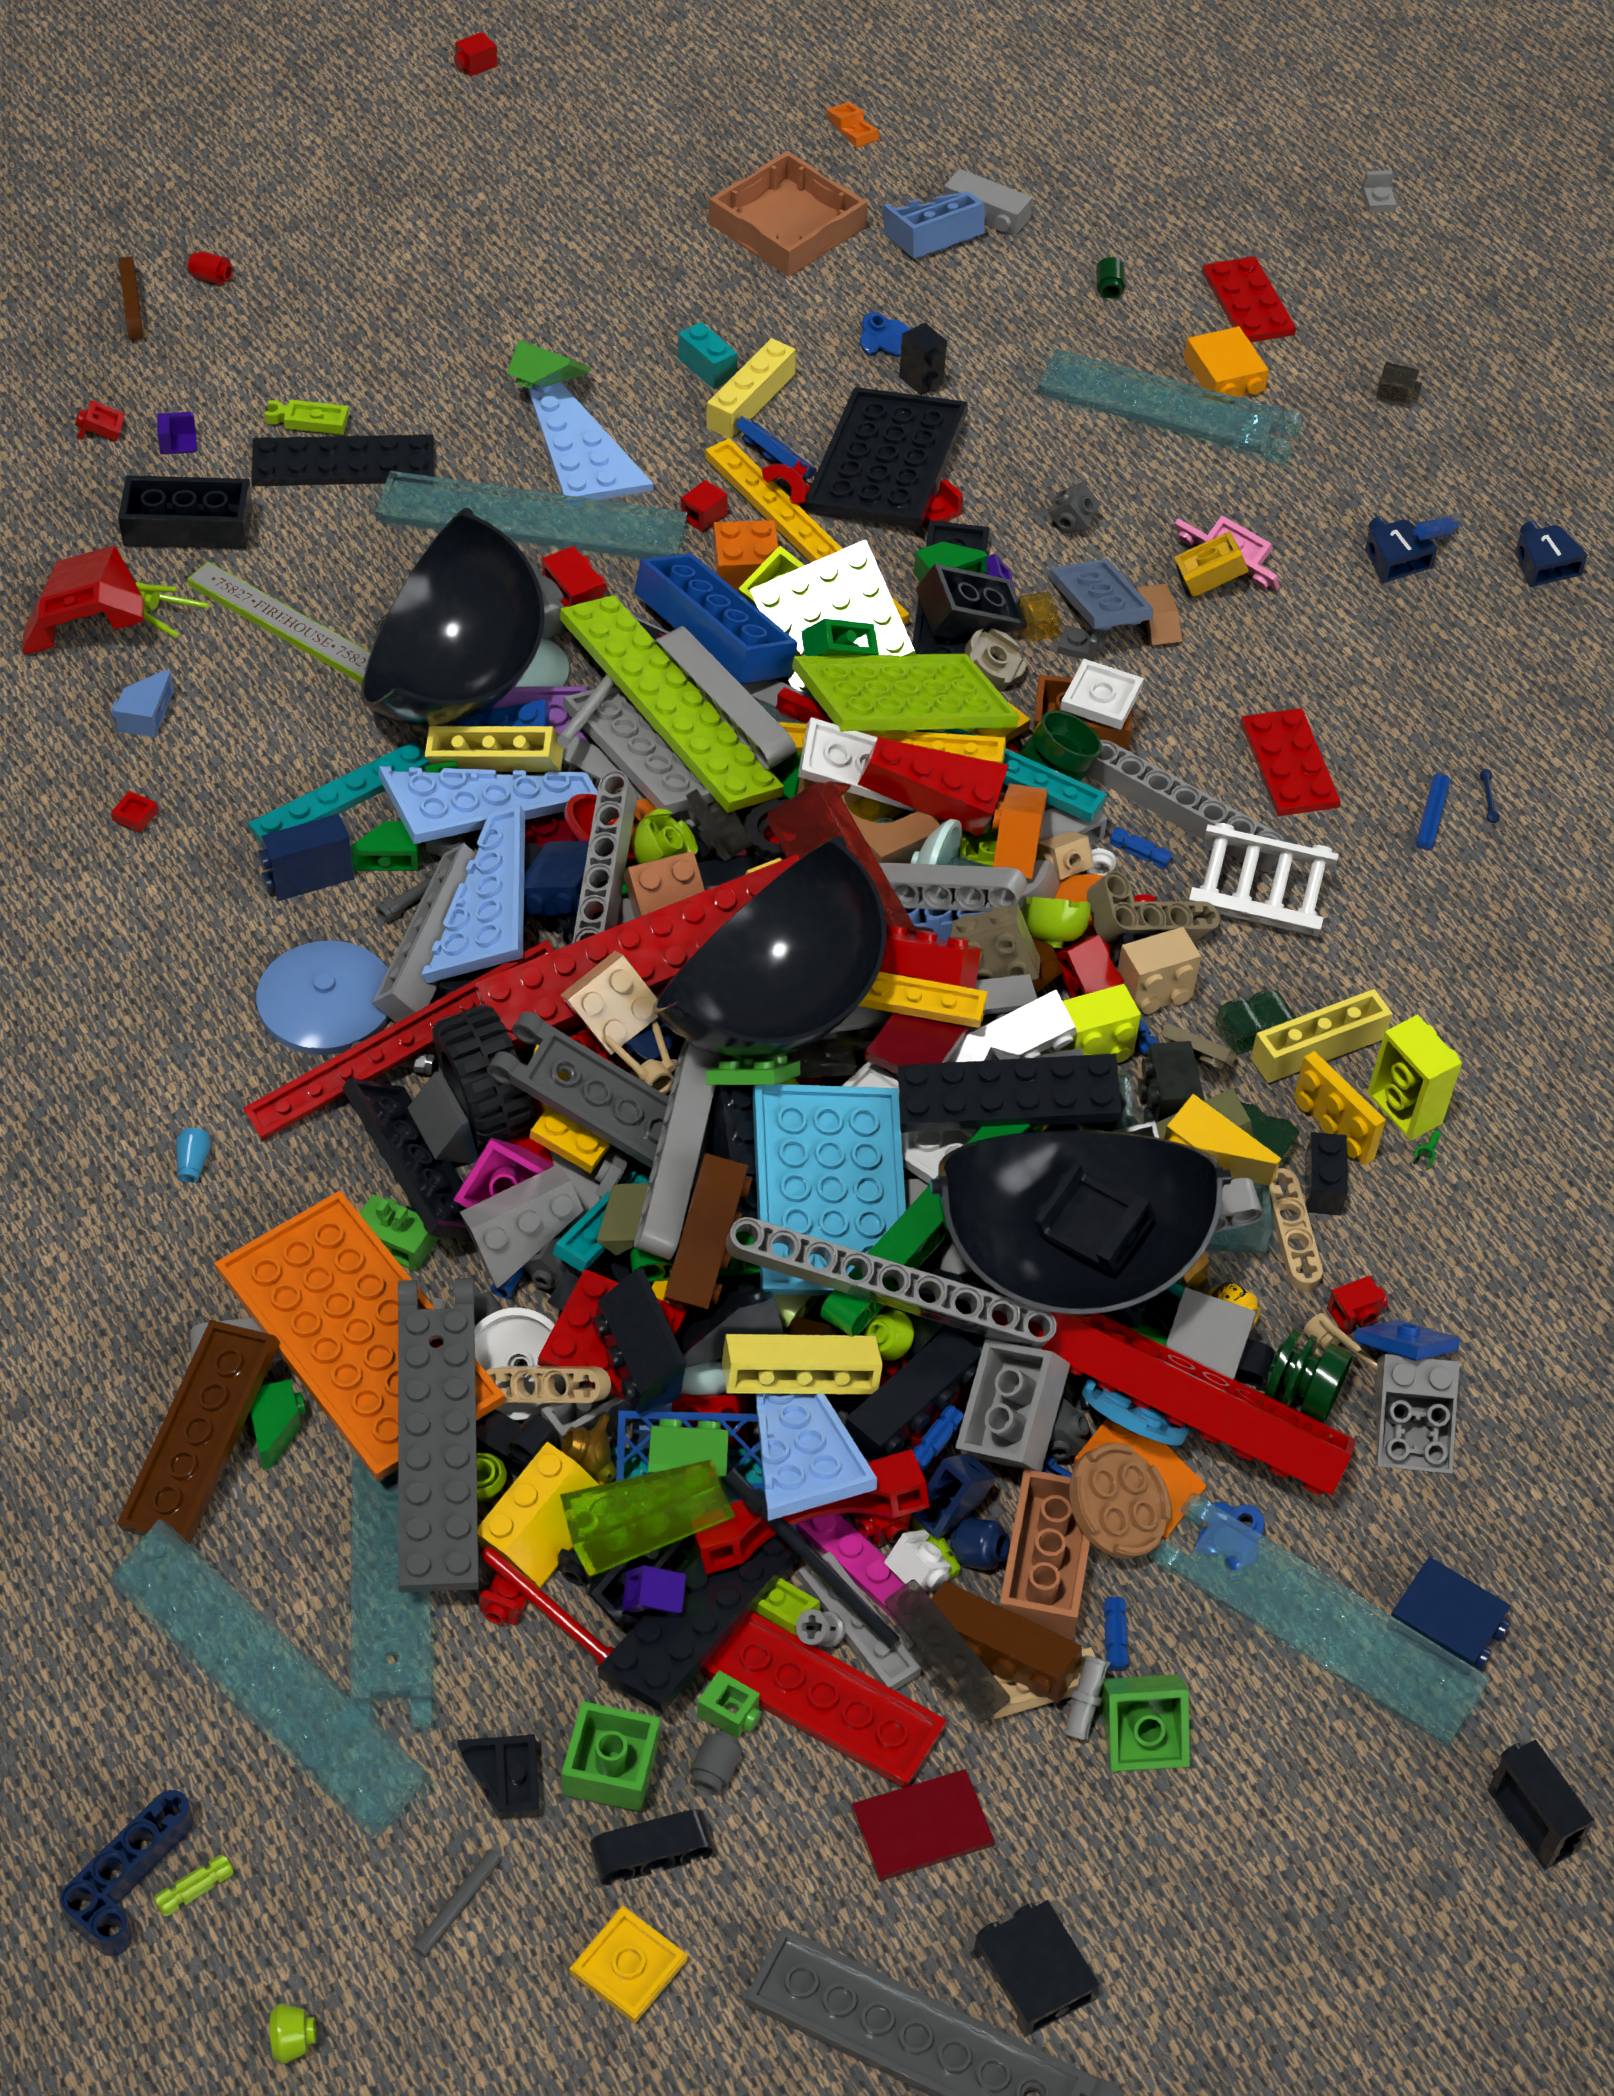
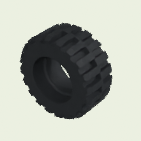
(464, 1051)

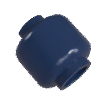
(980, 1543)

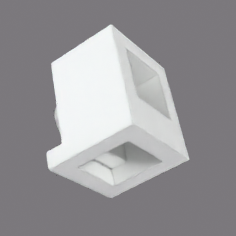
(918, 1560)

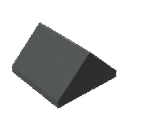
(443, 1122)

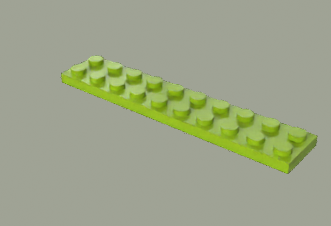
(671, 703)

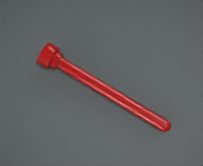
(546, 1604)

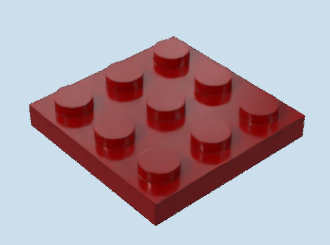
(574, 1338)

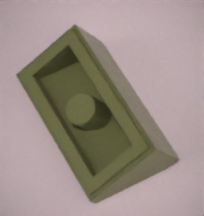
(622, 1217)

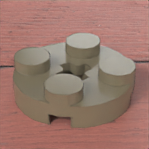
(1007, 667)

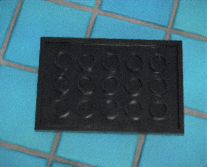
(886, 457)

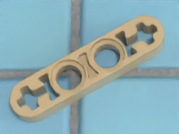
(1295, 1229)
(544, 1383)

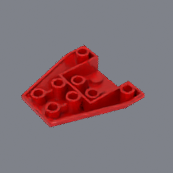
(81, 589)

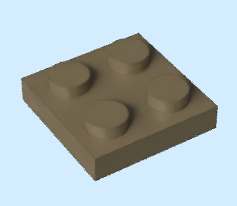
(1210, 1052)

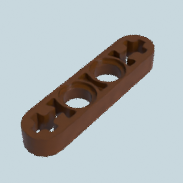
(130, 298)

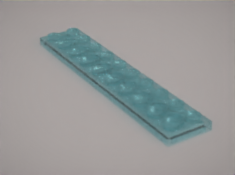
(534, 515)
(270, 1679)

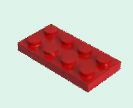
(1249, 299)
(1290, 762)

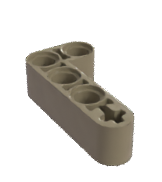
(1118, 914)

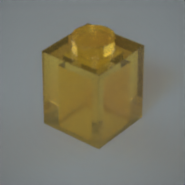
(1041, 617)

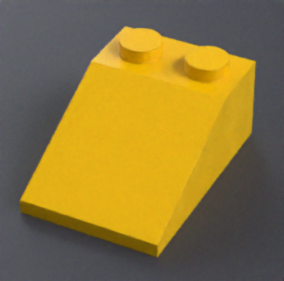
(1218, 1137)

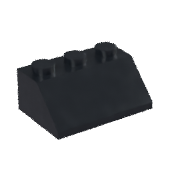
(640, 1343)

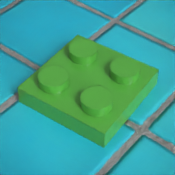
(753, 1072)

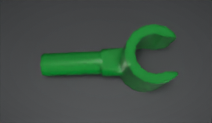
(1428, 1150)

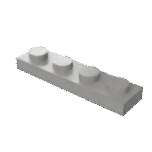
(888, 1666)

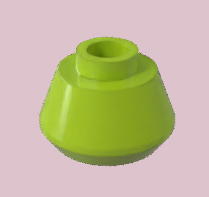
(893, 1333)
(490, 1477)
(290, 2032)

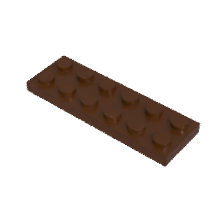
(200, 1430)

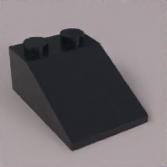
(968, 601)
(739, 1312)

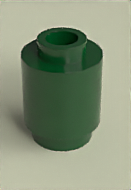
(1110, 277)

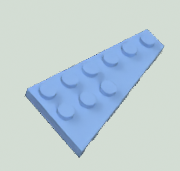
(581, 451)
(461, 799)
(488, 908)
(807, 1454)

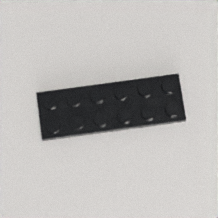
(339, 459)
(1009, 1093)
(425, 1181)
(671, 1648)

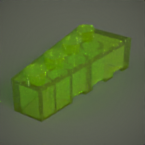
(643, 1513)

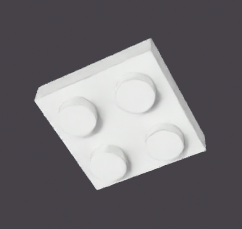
(1102, 694)

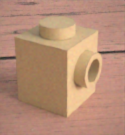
(1067, 852)

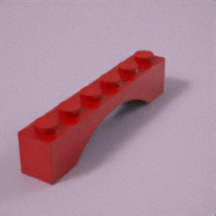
(898, 1493)

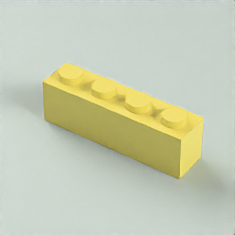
(751, 387)
(496, 747)
(1326, 1031)
(801, 1364)

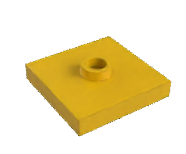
(628, 1964)

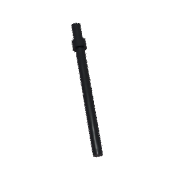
(756, 1503)

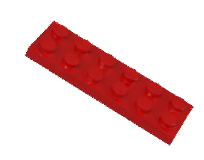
(829, 1699)

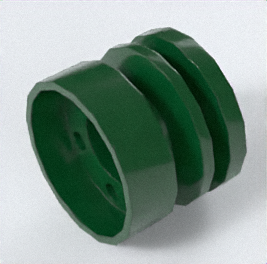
(1063, 744)
(1308, 1374)

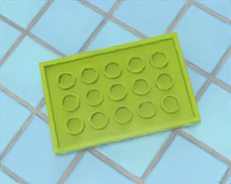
(904, 692)

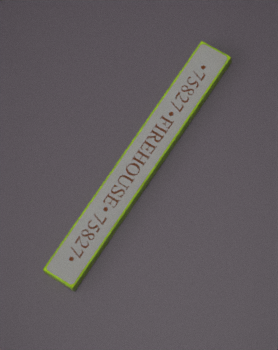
(281, 620)

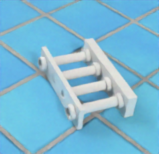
(1273, 911)

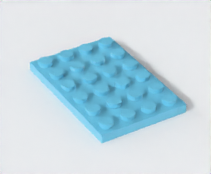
(827, 1169)

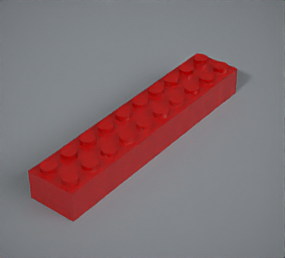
(652, 944)
(1199, 1397)

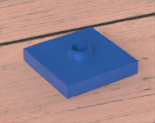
(1407, 1340)

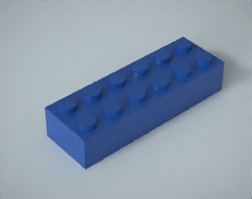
(717, 616)

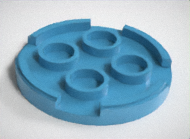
(1142, 1421)

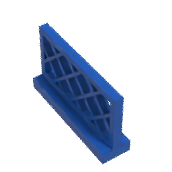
(721, 1417)

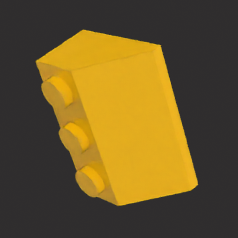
(530, 1519)

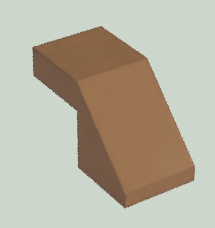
(1165, 624)

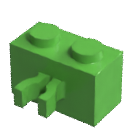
(399, 1231)

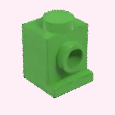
(725, 1694)

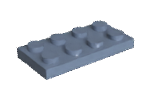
(1101, 594)

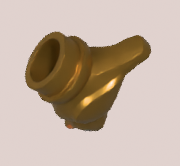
(591, 1450)

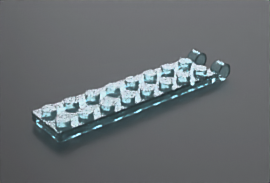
(1169, 404)
(380, 1615)
(1326, 1622)

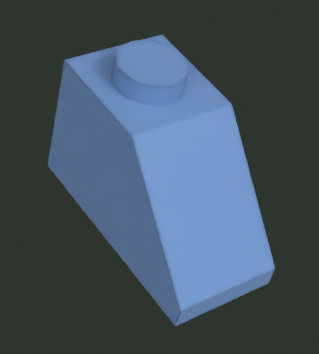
(144, 705)

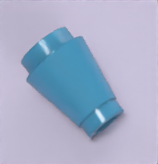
(191, 1153)

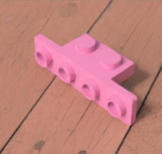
(1252, 547)

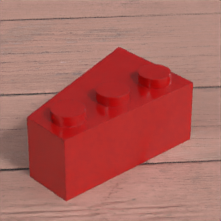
(930, 958)

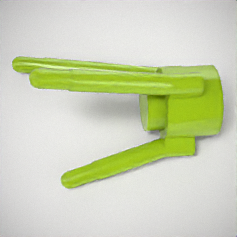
(152, 597)

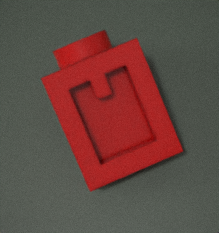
(99, 420)
(946, 504)
(502, 1602)

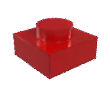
(134, 811)

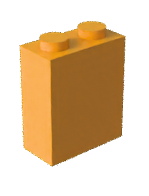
(1226, 363)

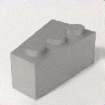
(521, 1221)

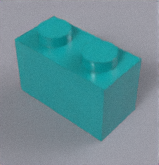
(707, 355)

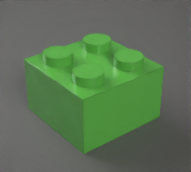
(611, 1756)

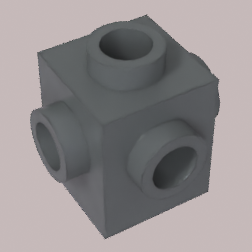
(1074, 508)
(547, 1268)
(1068, 1433)

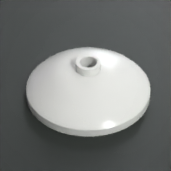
(507, 1339)

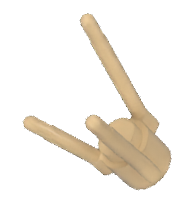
(652, 1072)
(1328, 1332)

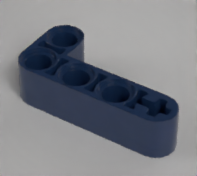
(134, 1865)

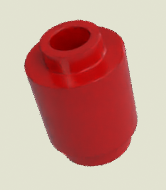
(210, 267)

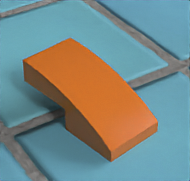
(851, 123)

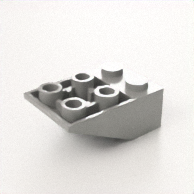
(1416, 1413)

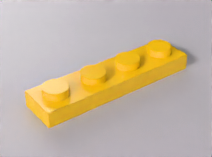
(927, 999)

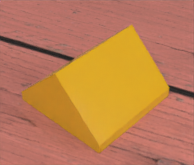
(1211, 564)

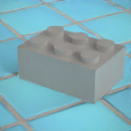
(1013, 1405)

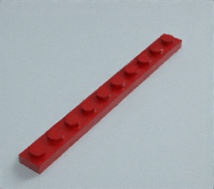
(367, 1058)

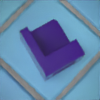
(176, 433)
(653, 1589)

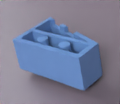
(936, 224)

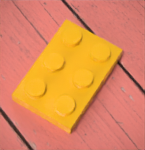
(1339, 1108)
(569, 1140)

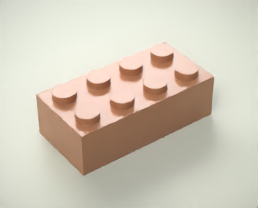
(662, 882)
(1045, 1555)

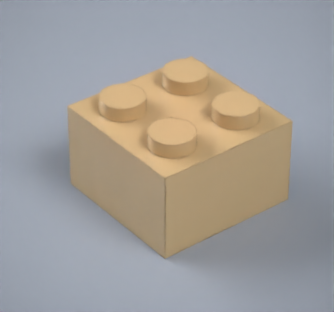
(1160, 969)
(612, 1001)

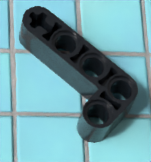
(511, 1441)

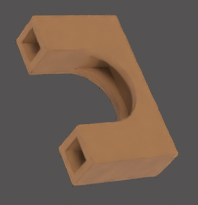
(893, 840)

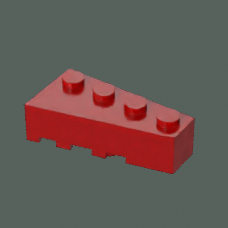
(935, 782)

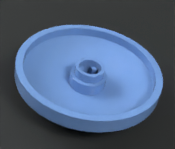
(322, 997)

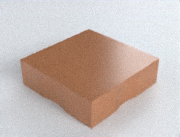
(787, 213)

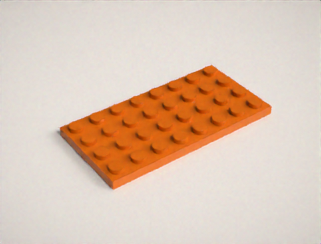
(334, 1307)

